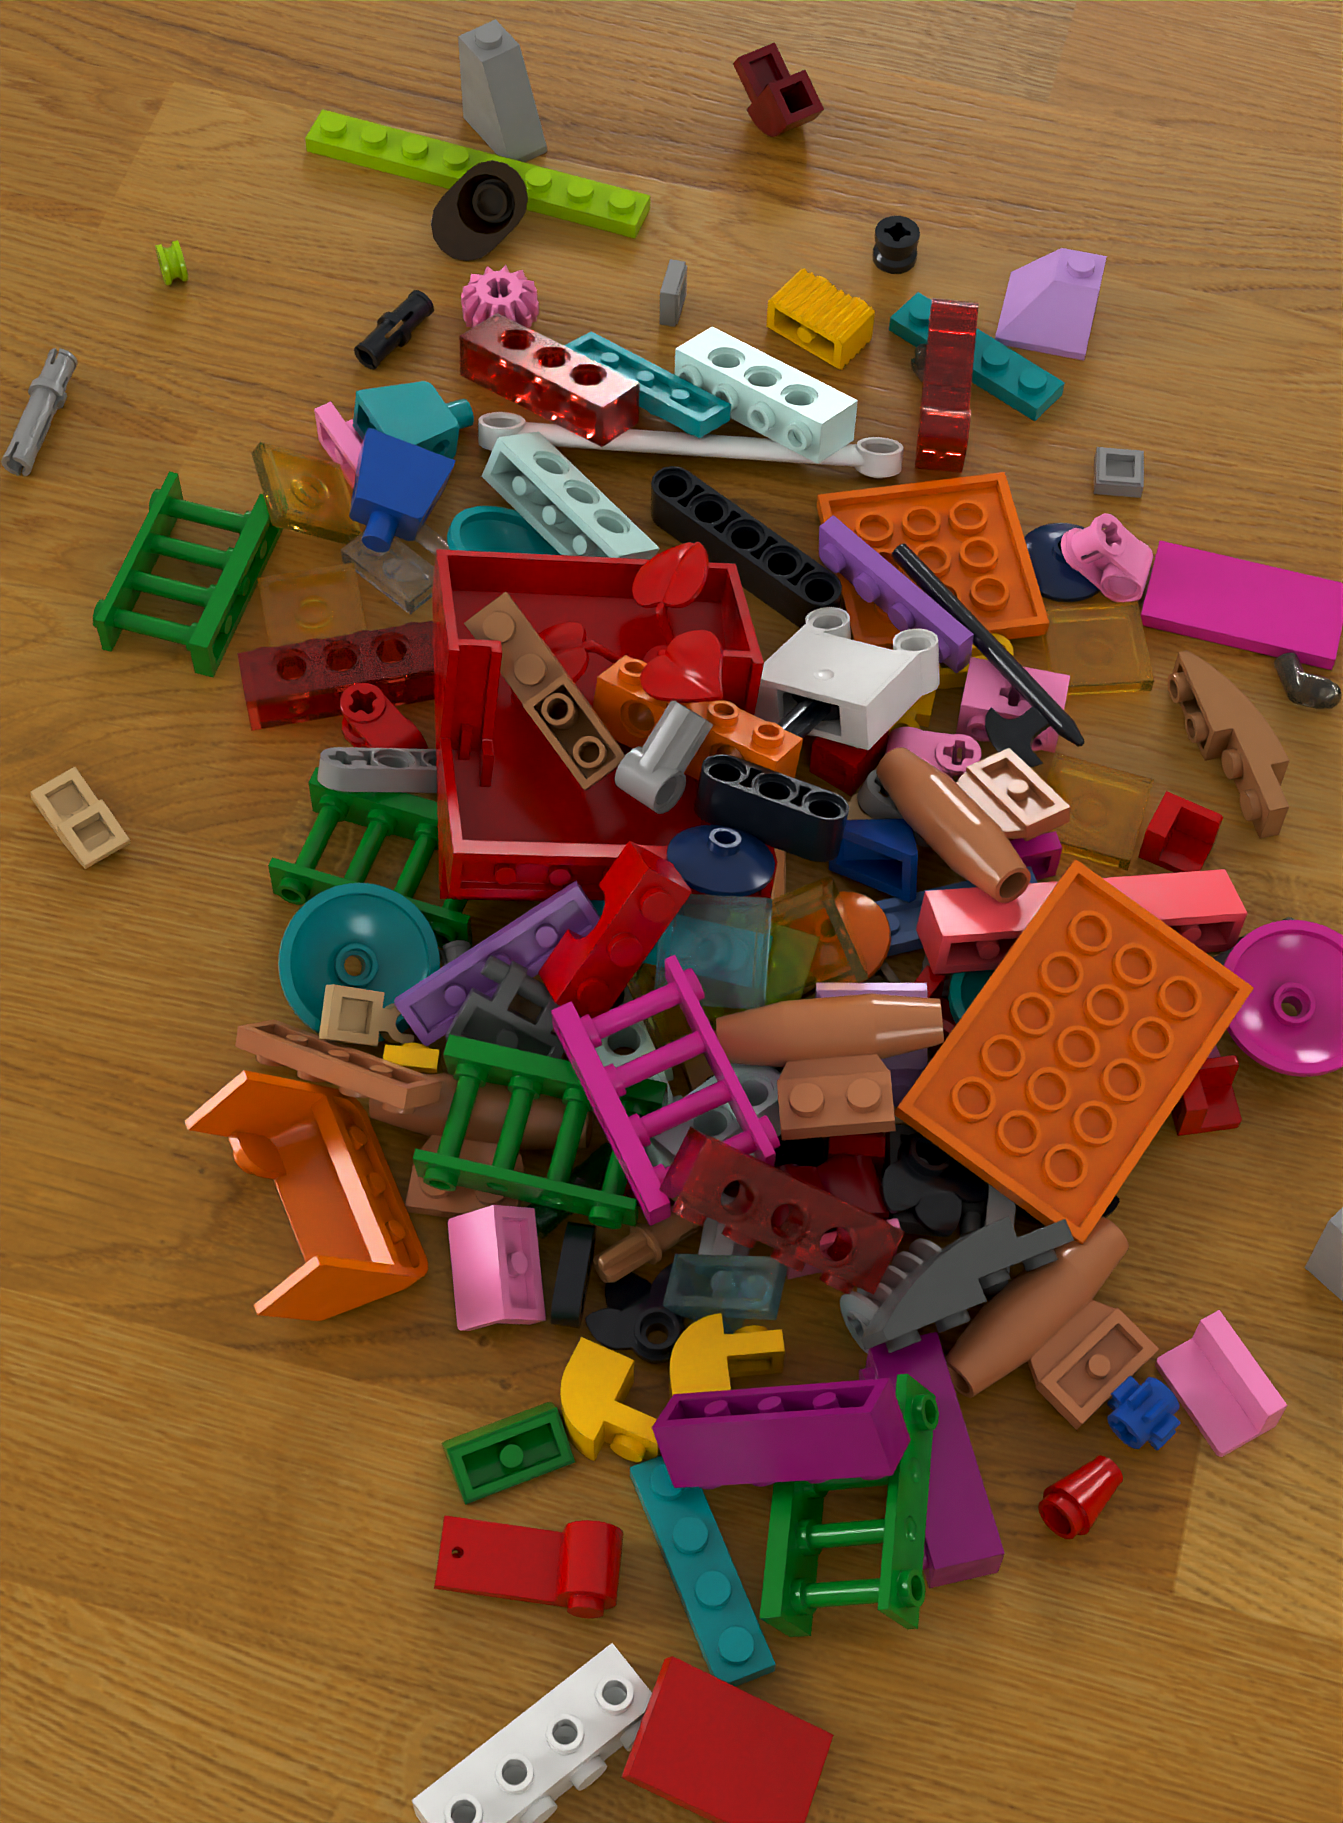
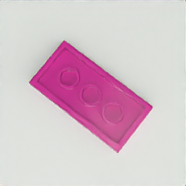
(1244, 604)

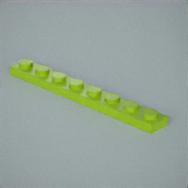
(445, 163)

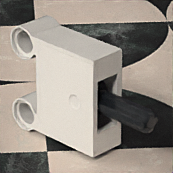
(845, 687)

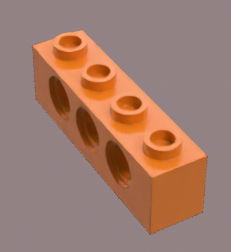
(634, 714)

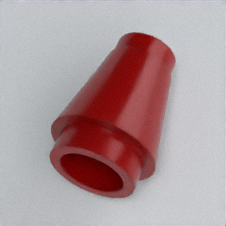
(1078, 1499)

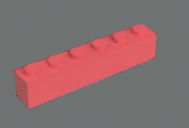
(974, 931)

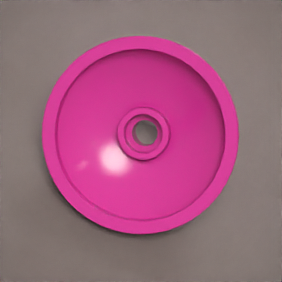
(1296, 966)

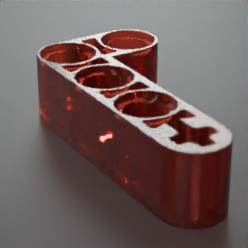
(947, 386)

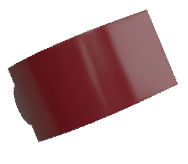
(777, 98)

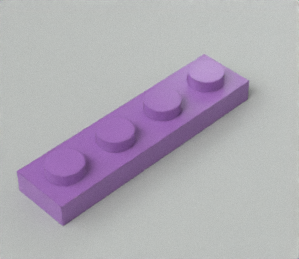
(892, 591)
(528, 941)

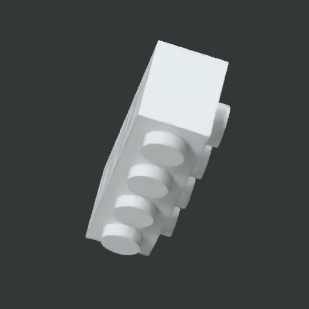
(544, 1749)

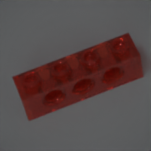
(549, 379)
(391, 658)
(862, 1239)

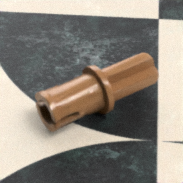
(642, 1246)

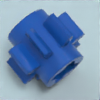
(1143, 1413)

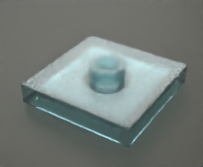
(724, 945)

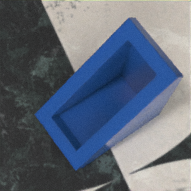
(880, 856)

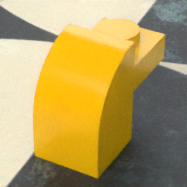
(708, 1358)
(593, 1405)

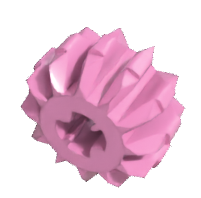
(502, 294)

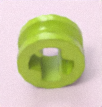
(171, 262)

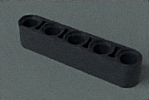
(765, 561)

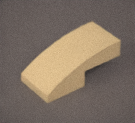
(79, 818)

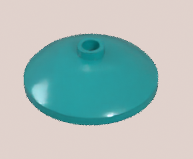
(495, 531)
(360, 922)

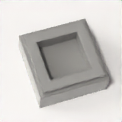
(673, 293)
(1118, 472)

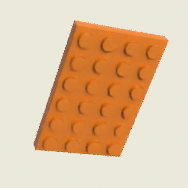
(1074, 1052)

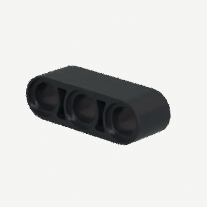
(771, 807)

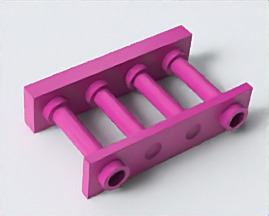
(607, 1084)

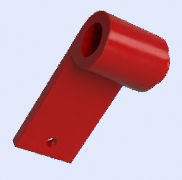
(533, 1564)

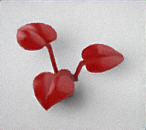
(684, 668)

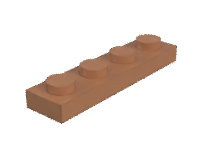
(352, 1070)

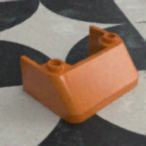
(331, 1186)

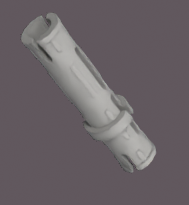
(46, 396)

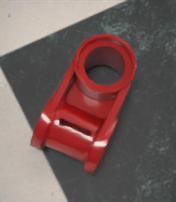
(375, 722)

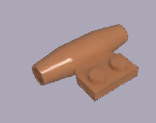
(976, 815)
(832, 1056)
(479, 1142)
(1049, 1320)

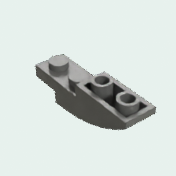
(955, 1280)

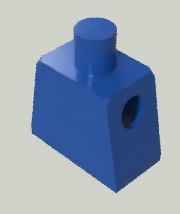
(395, 488)

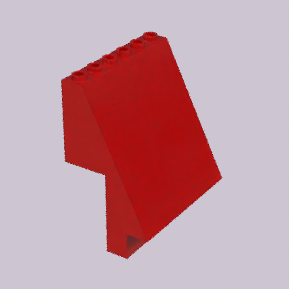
(505, 799)

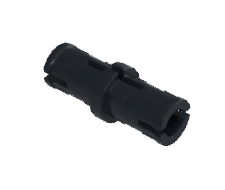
(411, 312)

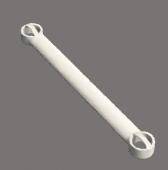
(870, 456)

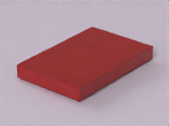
(725, 1751)

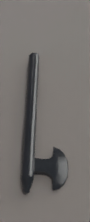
(1003, 733)

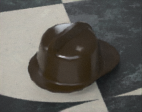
(479, 210)

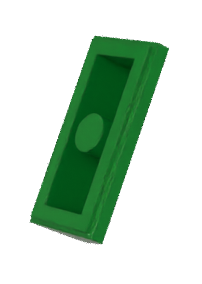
(508, 1452)

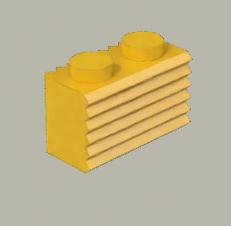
(821, 318)

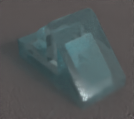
(726, 1285)

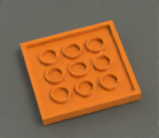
(962, 533)

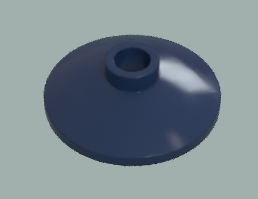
(1053, 574)
(721, 860)

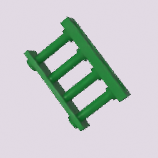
(222, 602)
(383, 816)
(527, 1078)
(799, 1536)

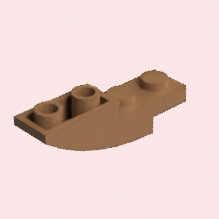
(548, 692)
(1232, 728)

